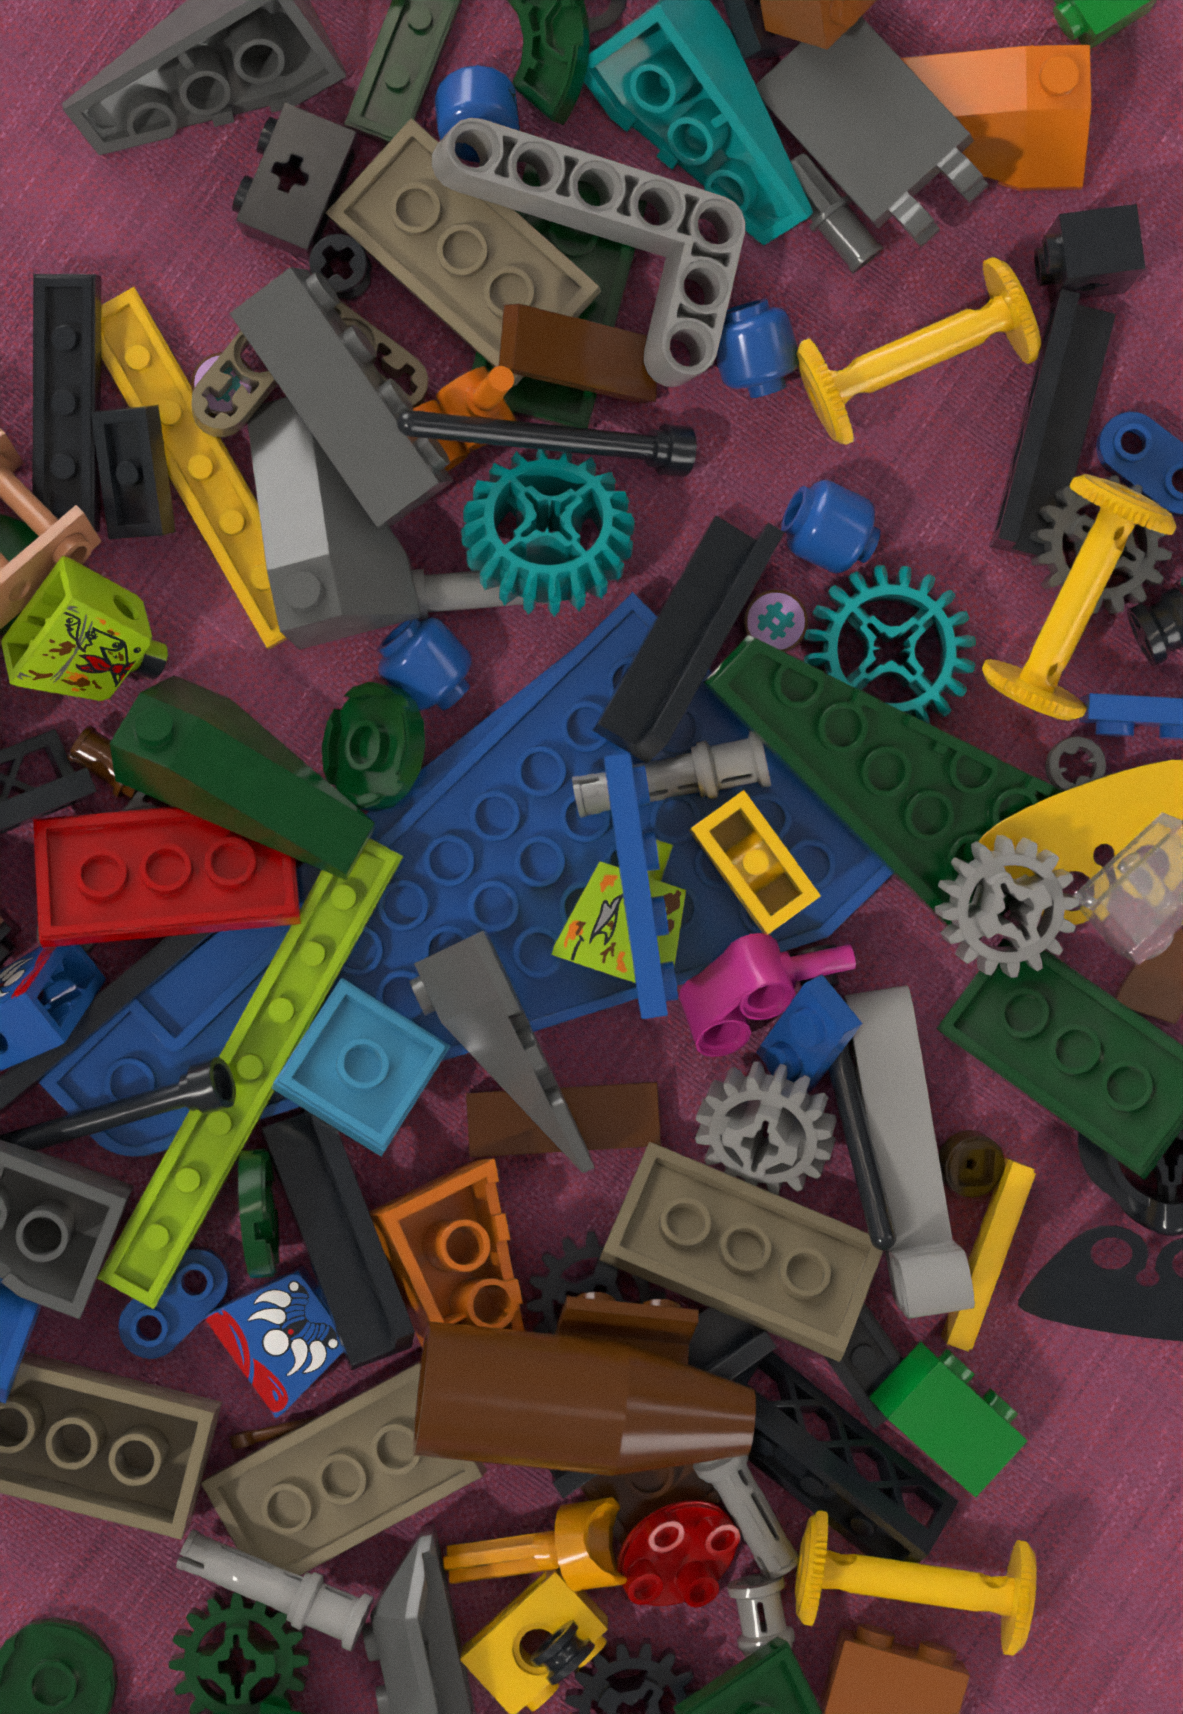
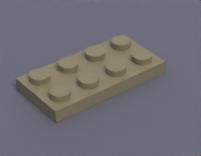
(453, 248)
(743, 1251)
(334, 1479)

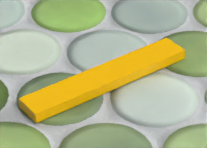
(194, 460)

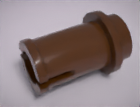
(94, 752)

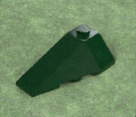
(233, 772)

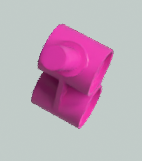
(753, 983)

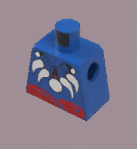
(36, 1025)
(279, 1336)

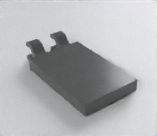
(871, 126)

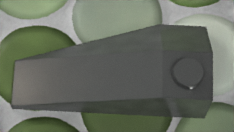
(206, 67)
(322, 551)
(55, 1226)

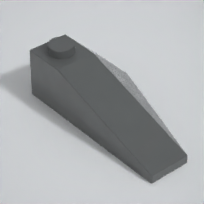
(484, 1014)

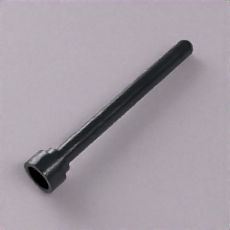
(666, 449)
(204, 1087)
(859, 1138)

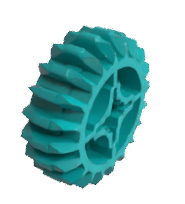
(547, 564)
(870, 628)

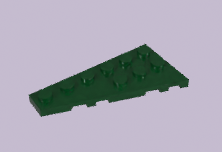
(882, 772)

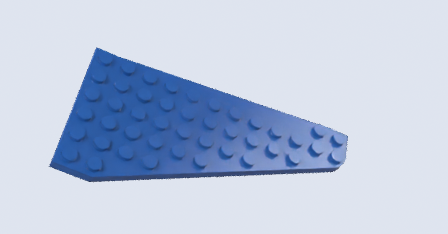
(494, 850)

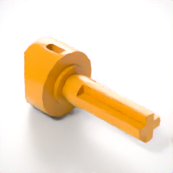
(577, 1546)

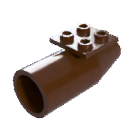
(590, 1399)

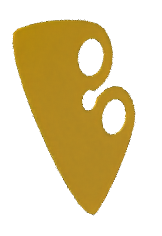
(1094, 814)

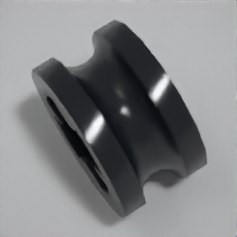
(562, 1652)

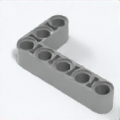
(618, 220)
(925, 1265)

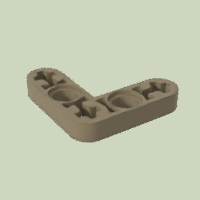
(245, 404)

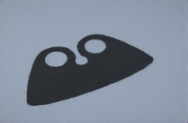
(1090, 1297)

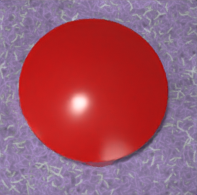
(678, 1554)

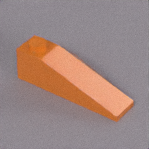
(1021, 108)

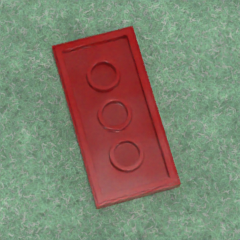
(155, 878)

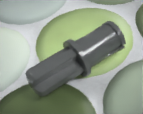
(834, 216)

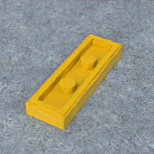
(990, 1251)

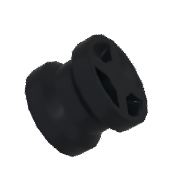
(1158, 626)

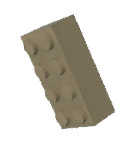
(105, 1445)

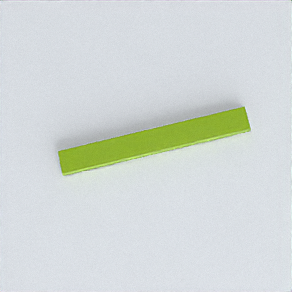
(256, 1054)

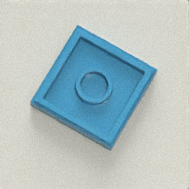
(361, 1067)

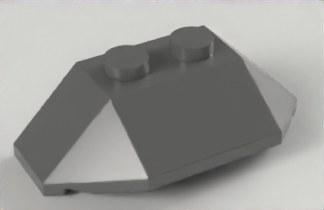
(418, 1637)

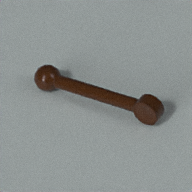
(250, 1437)

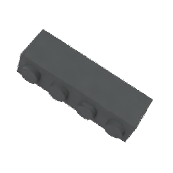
(342, 395)

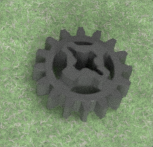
(1072, 530)

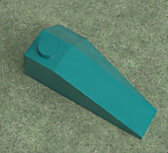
(693, 98)

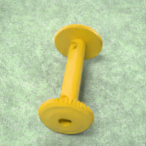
(1005, 312)
(1038, 680)
(1006, 1595)

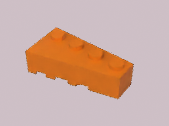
(452, 1251)

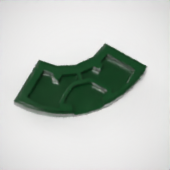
(552, 54)

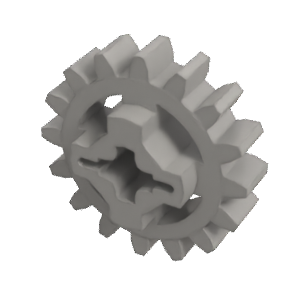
(982, 915)
(797, 1128)

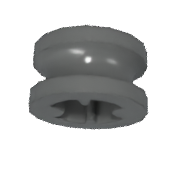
(1069, 747)

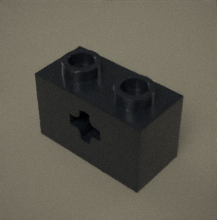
(325, 158)
(1091, 252)

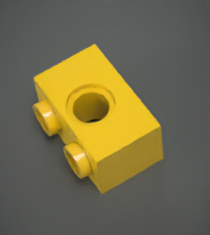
(754, 863)
(496, 1650)

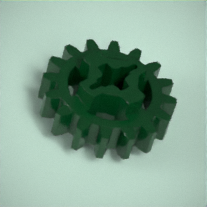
(212, 1661)

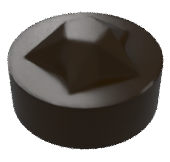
(971, 1163)

